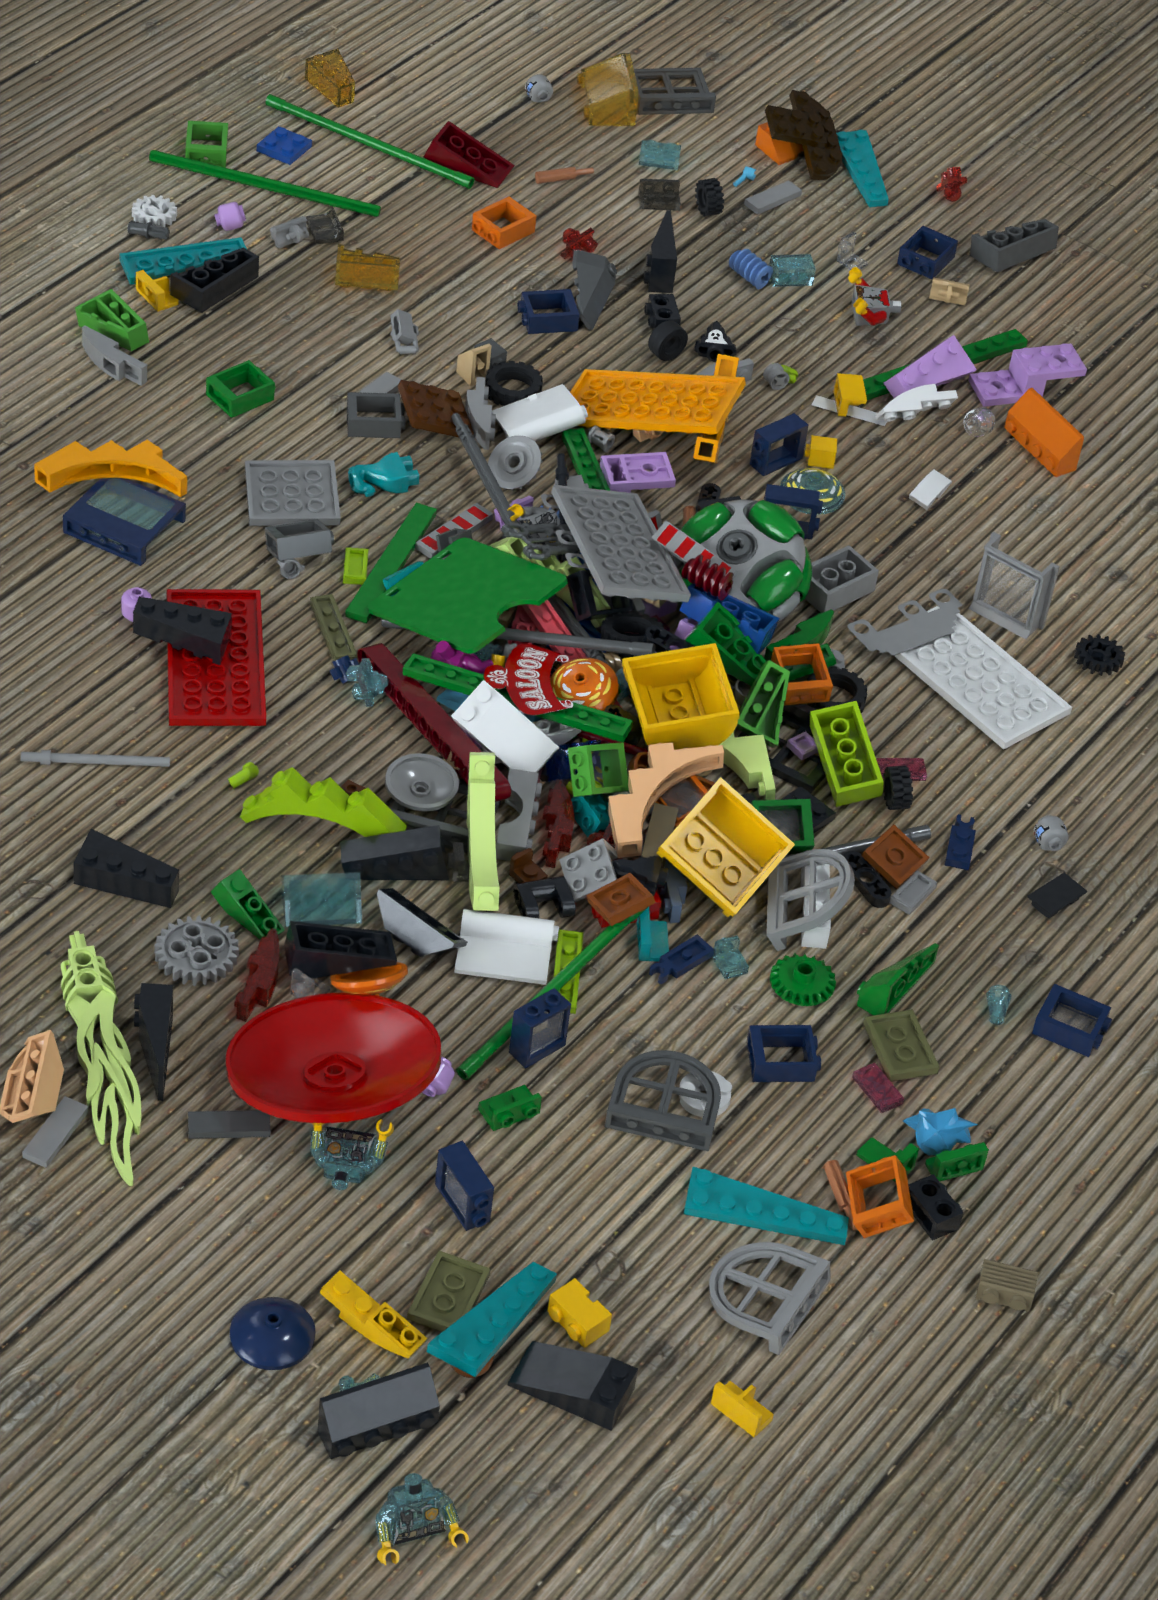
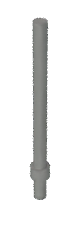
(45, 757)

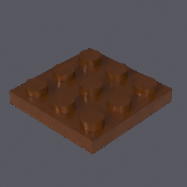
(432, 407)

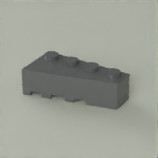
(1014, 244)

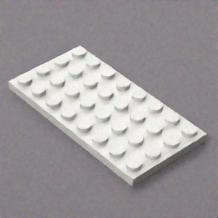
(985, 684)

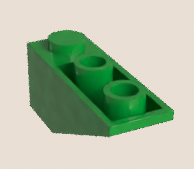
(245, 905)

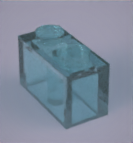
(792, 270)

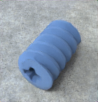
(751, 268)

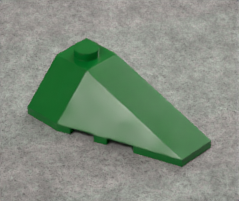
(734, 648)
(891, 984)

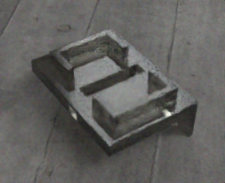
(325, 227)

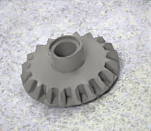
(508, 454)

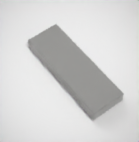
(773, 197)
(55, 1132)

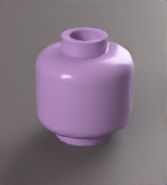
(230, 216)
(130, 599)
(442, 1079)

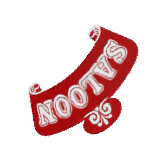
(528, 679)

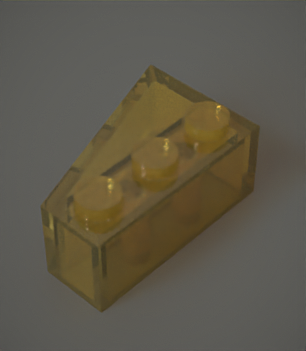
(366, 270)

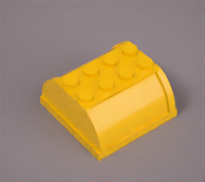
(682, 696)
(725, 847)

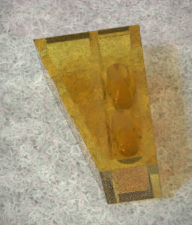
(331, 77)

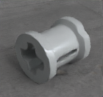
(607, 442)

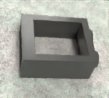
(375, 426)
(298, 539)

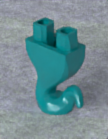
(390, 474)

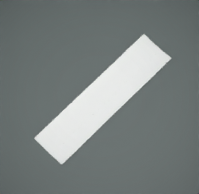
(853, 411)

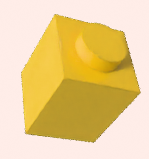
(821, 451)

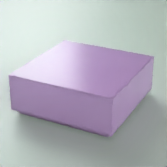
(802, 745)

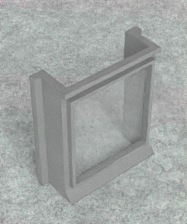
(1013, 591)

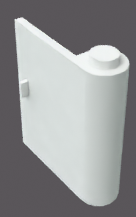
(541, 414)
(505, 946)

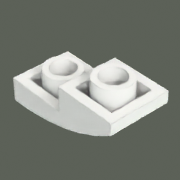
(929, 489)

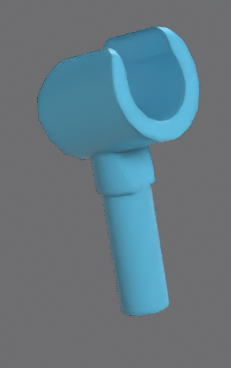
(748, 173)

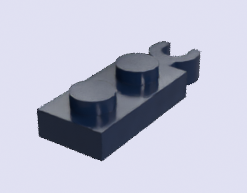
(960, 844)
(682, 958)

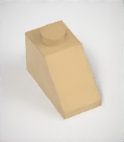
(474, 363)

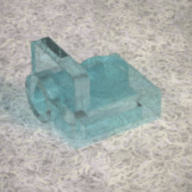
(729, 958)

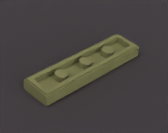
(333, 627)

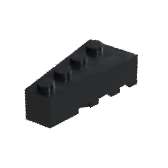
(184, 626)
(398, 855)
(124, 871)

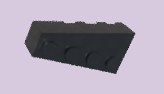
(215, 279)

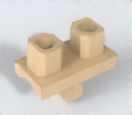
(949, 291)

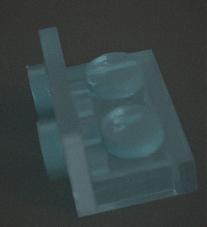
(659, 154)

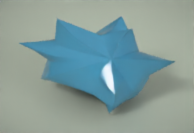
(939, 1130)

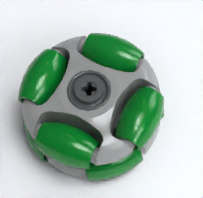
(762, 546)

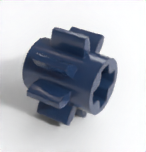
(341, 667)

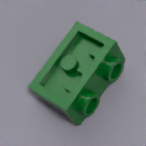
(510, 1107)
(958, 1161)

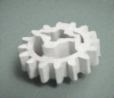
(154, 210)

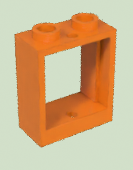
(522, 222)
(805, 691)
(885, 1216)

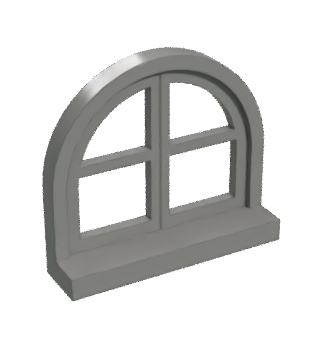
(778, 895)
(795, 1304)

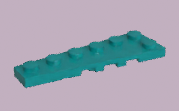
(862, 166)
(173, 259)
(742, 1204)
(486, 1327)

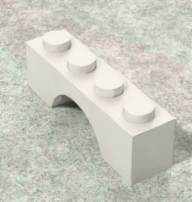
(818, 936)

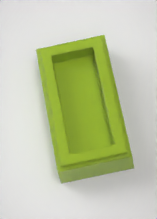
(355, 566)

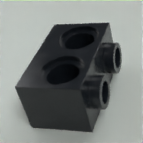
(661, 309)
(934, 1207)

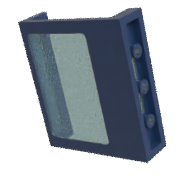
(122, 517)

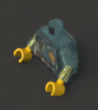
(348, 1153)
(415, 1513)

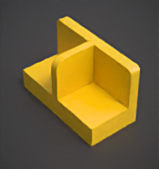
(155, 291)
(848, 391)
(741, 1407)

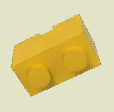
(577, 1314)

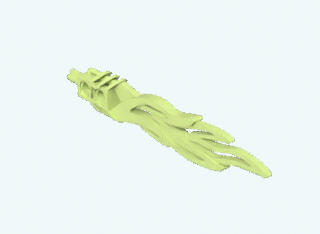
(92, 999)

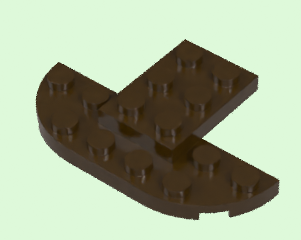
(810, 126)

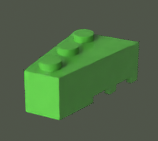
(114, 319)
(764, 704)

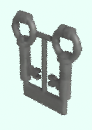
(547, 550)

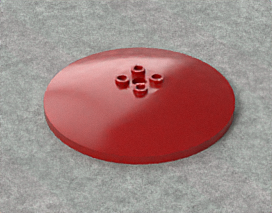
(333, 1057)

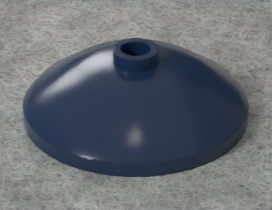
(268, 1343)

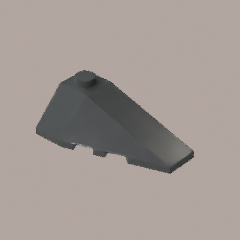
(594, 284)

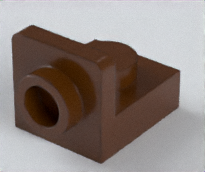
(524, 869)

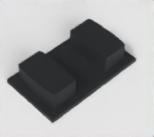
(1056, 895)

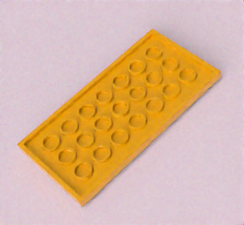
(657, 400)

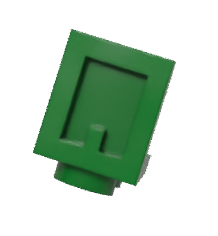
(875, 1151)

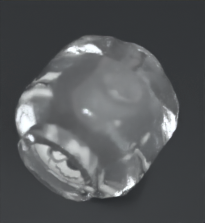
(979, 422)

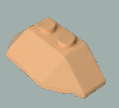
(33, 1080)

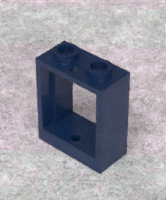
(925, 239)
(549, 322)
(789, 428)
(797, 498)
(782, 1036)

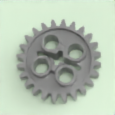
(196, 950)

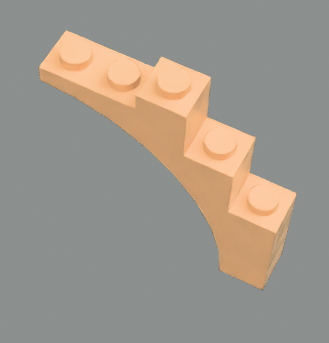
(645, 787)

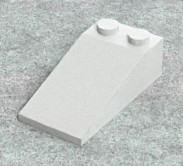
(503, 730)

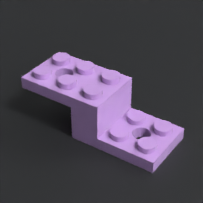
(1027, 370)
(629, 471)

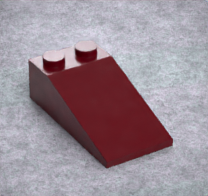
(465, 154)

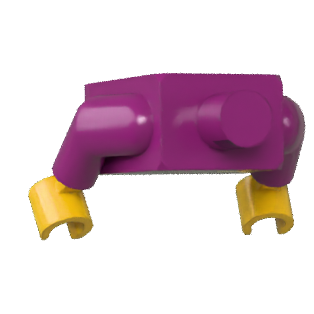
(449, 655)

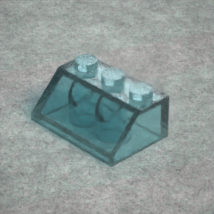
(322, 898)

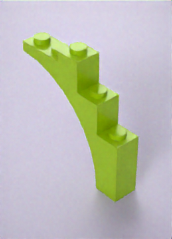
(324, 799)

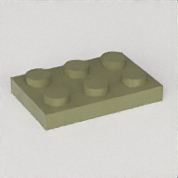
(901, 1045)
(448, 1291)

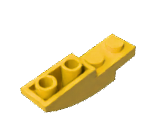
(372, 1320)

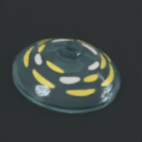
(831, 489)

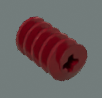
(708, 577)

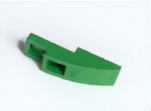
(806, 632)

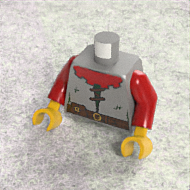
(870, 304)

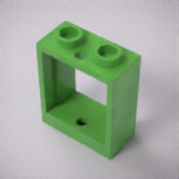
(218, 132)
(612, 765)

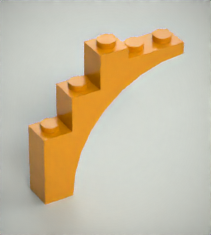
(708, 446)
(110, 460)

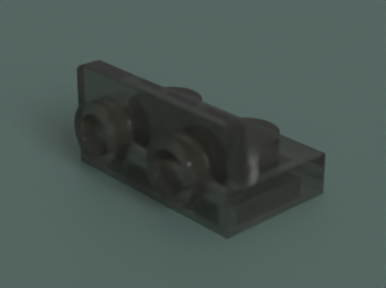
(659, 194)

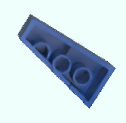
(753, 621)

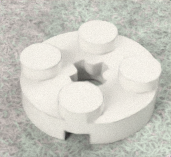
(697, 1106)

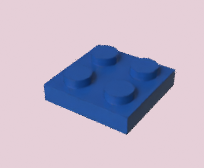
(284, 145)

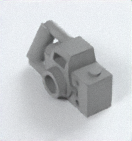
(404, 332)

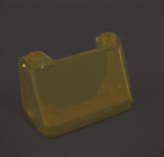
(610, 91)

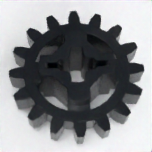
(1099, 655)

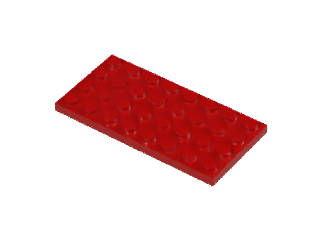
(224, 693)

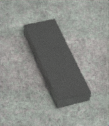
(228, 1124)

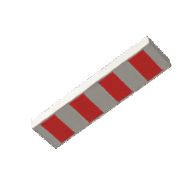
(470, 519)
(685, 547)

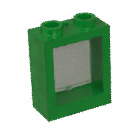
(792, 818)

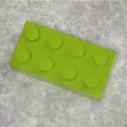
(846, 753)

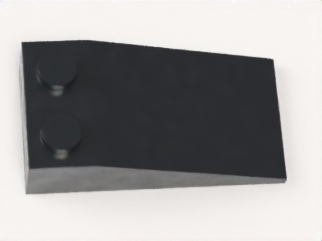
(662, 259)
(334, 950)
(155, 1030)
(576, 1381)

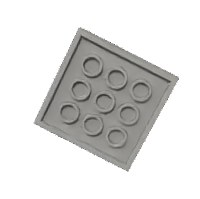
(291, 492)

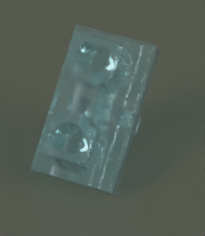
(369, 682)

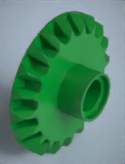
(802, 980)

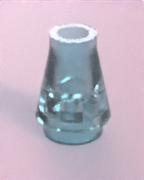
(998, 1002)

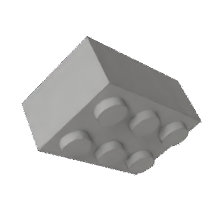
(840, 579)

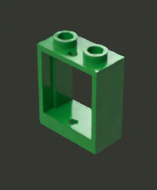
(219, 387)

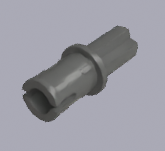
(148, 230)

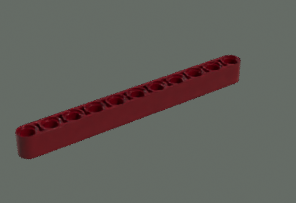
(428, 715)

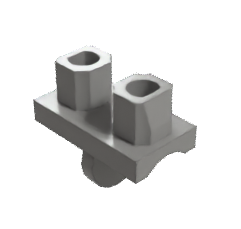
(290, 232)

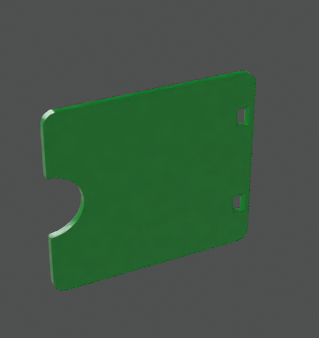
(465, 594)

